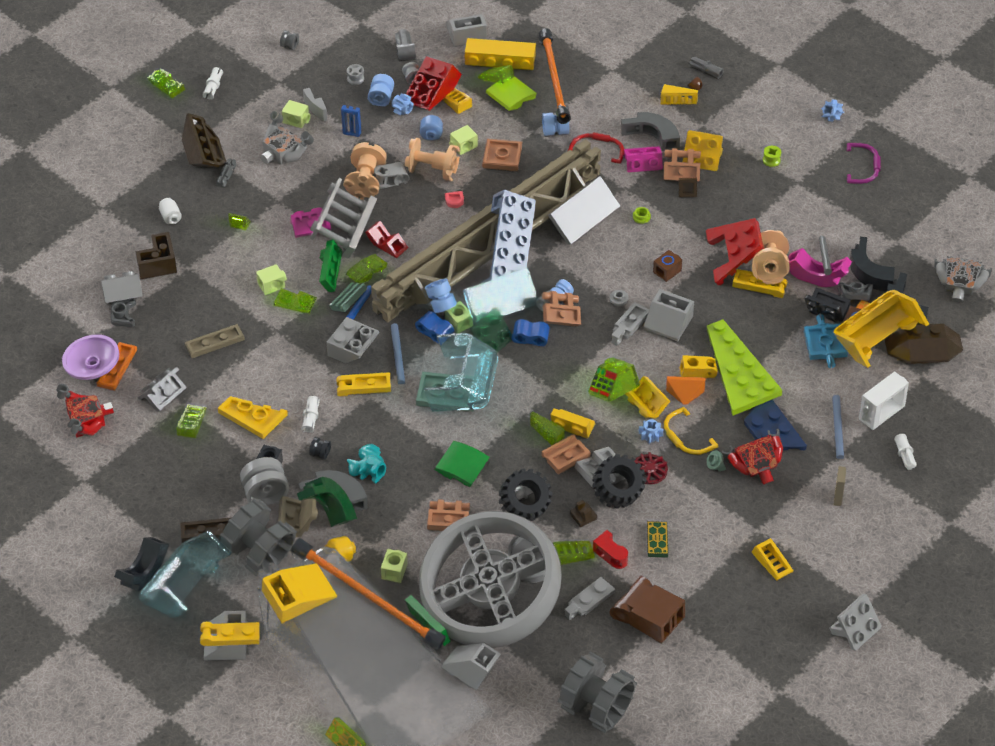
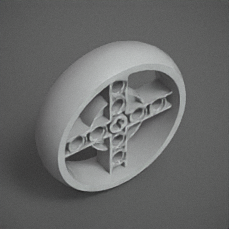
(470, 531)

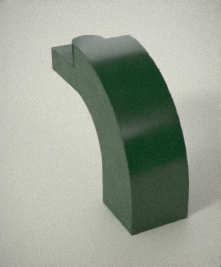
(332, 498)

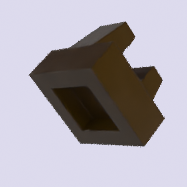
(688, 187)
(583, 513)

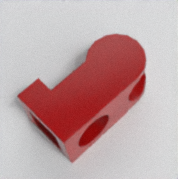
(610, 551)

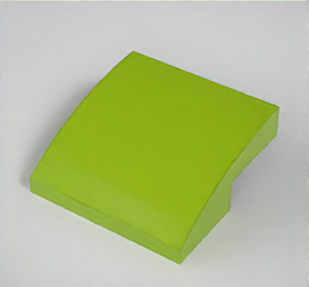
(511, 93)

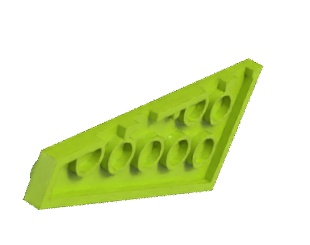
(741, 373)

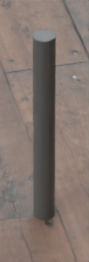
(825, 255)

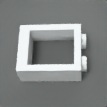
(883, 400)

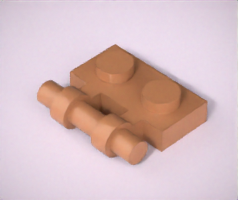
(675, 170)
(561, 314)
(446, 513)

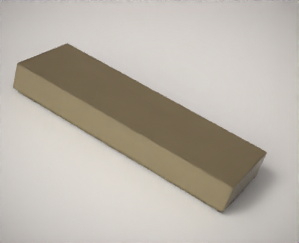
(214, 341)

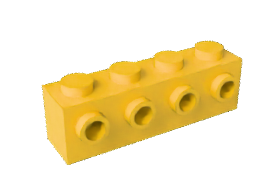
(500, 53)

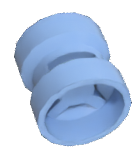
(562, 287)

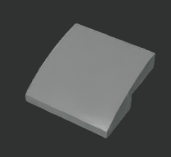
(588, 466)

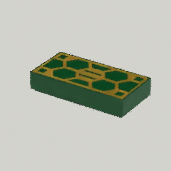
(657, 539)

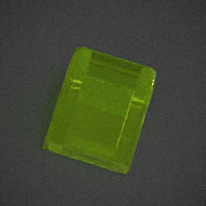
(238, 221)

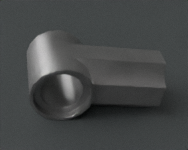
(405, 47)

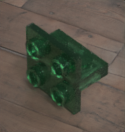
(492, 330)

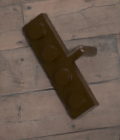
(194, 528)

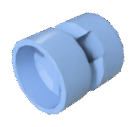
(381, 90)
(551, 125)
(440, 294)

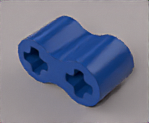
(432, 326)
(530, 333)

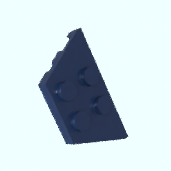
(770, 417)

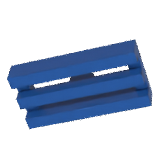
(351, 112)

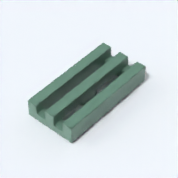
(348, 297)

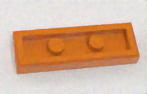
(113, 377)

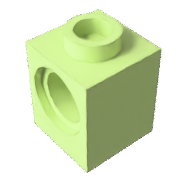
(295, 114)
(464, 138)
(271, 279)
(459, 317)
(394, 565)

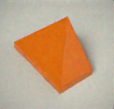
(685, 388)

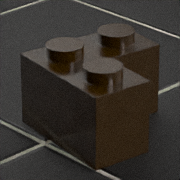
(157, 260)

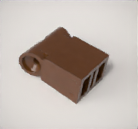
(649, 609)

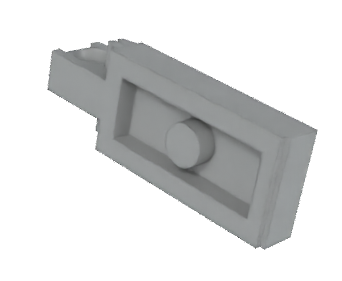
(629, 323)
(589, 598)

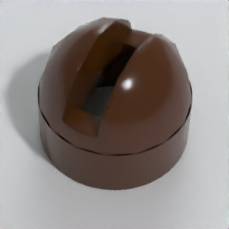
(695, 84)

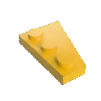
(252, 417)

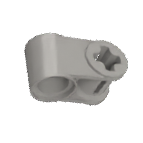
(391, 174)

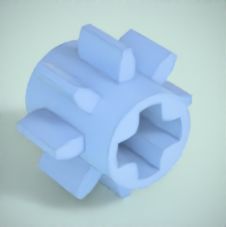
(402, 104)
(832, 110)
(650, 431)

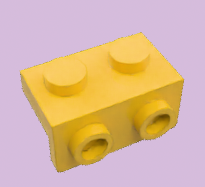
(648, 398)
(572, 423)

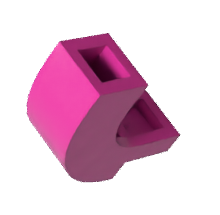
(811, 271)

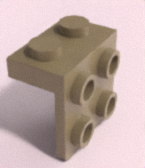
(297, 513)

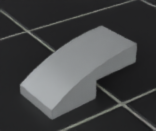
(316, 106)

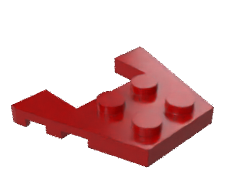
(742, 243)

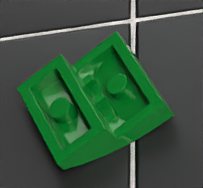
(462, 463)

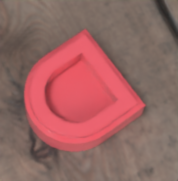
(454, 199)

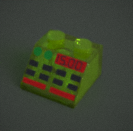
(613, 379)

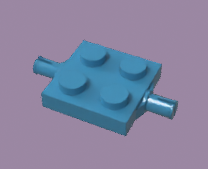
(823, 343)

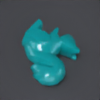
(370, 463)

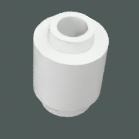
(169, 211)

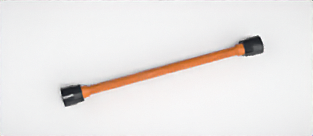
(562, 114)
(305, 551)

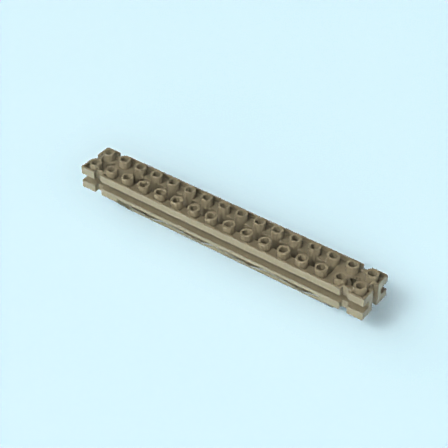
(474, 240)

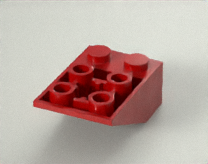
(432, 83)

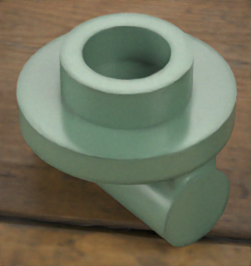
(715, 461)

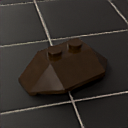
(201, 143)
(924, 344)

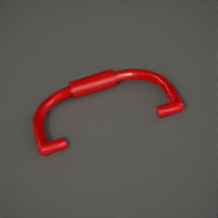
(602, 137)

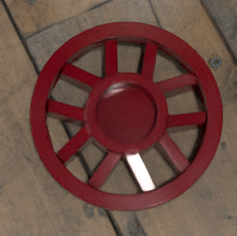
(652, 467)

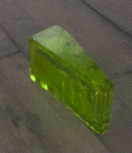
(498, 74)
(547, 429)
(190, 431)
(572, 557)

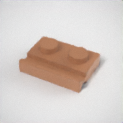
(565, 454)

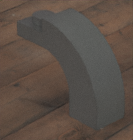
(654, 125)
(349, 484)

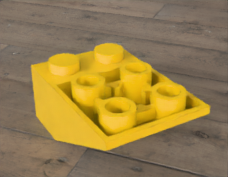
(297, 590)

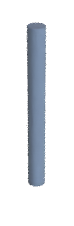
(397, 354)
(838, 427)

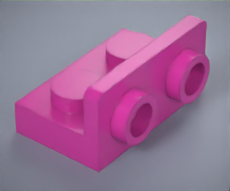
(643, 159)
(303, 221)

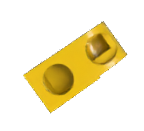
(698, 366)

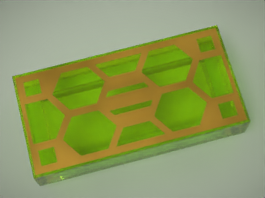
(343, 735)

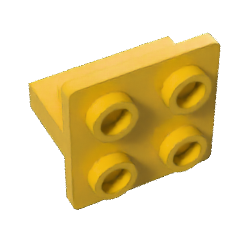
(710, 149)

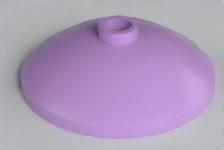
(90, 357)

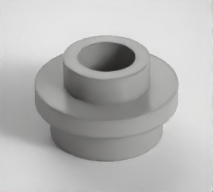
(618, 298)

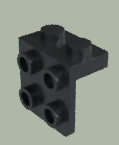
(828, 304)

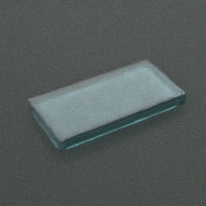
(506, 293)

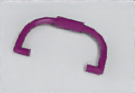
(876, 163)

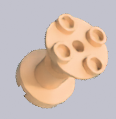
(365, 159)
(440, 160)
(772, 262)

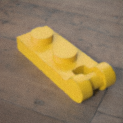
(746, 280)
(363, 383)
(230, 634)

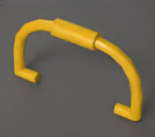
(677, 442)

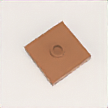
(502, 154)

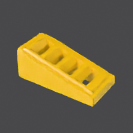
(674, 94)
(464, 104)
(758, 552)

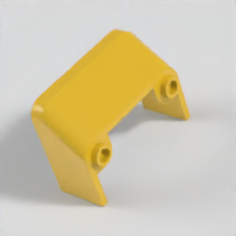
(877, 322)

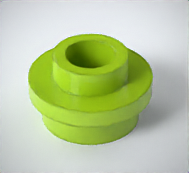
(641, 215)

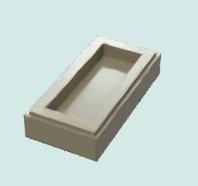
(839, 489)

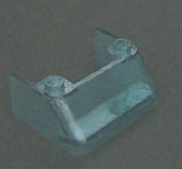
(474, 384)
(182, 572)

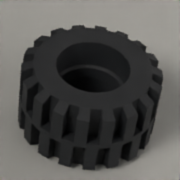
(626, 468)
(533, 482)

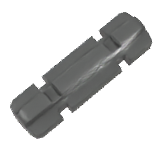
(226, 172)

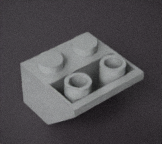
(467, 27)
(121, 287)
(669, 315)
(350, 340)
(227, 652)
(471, 663)

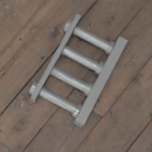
(353, 231)

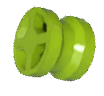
(772, 156)

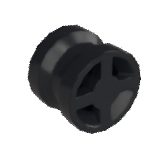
(320, 448)

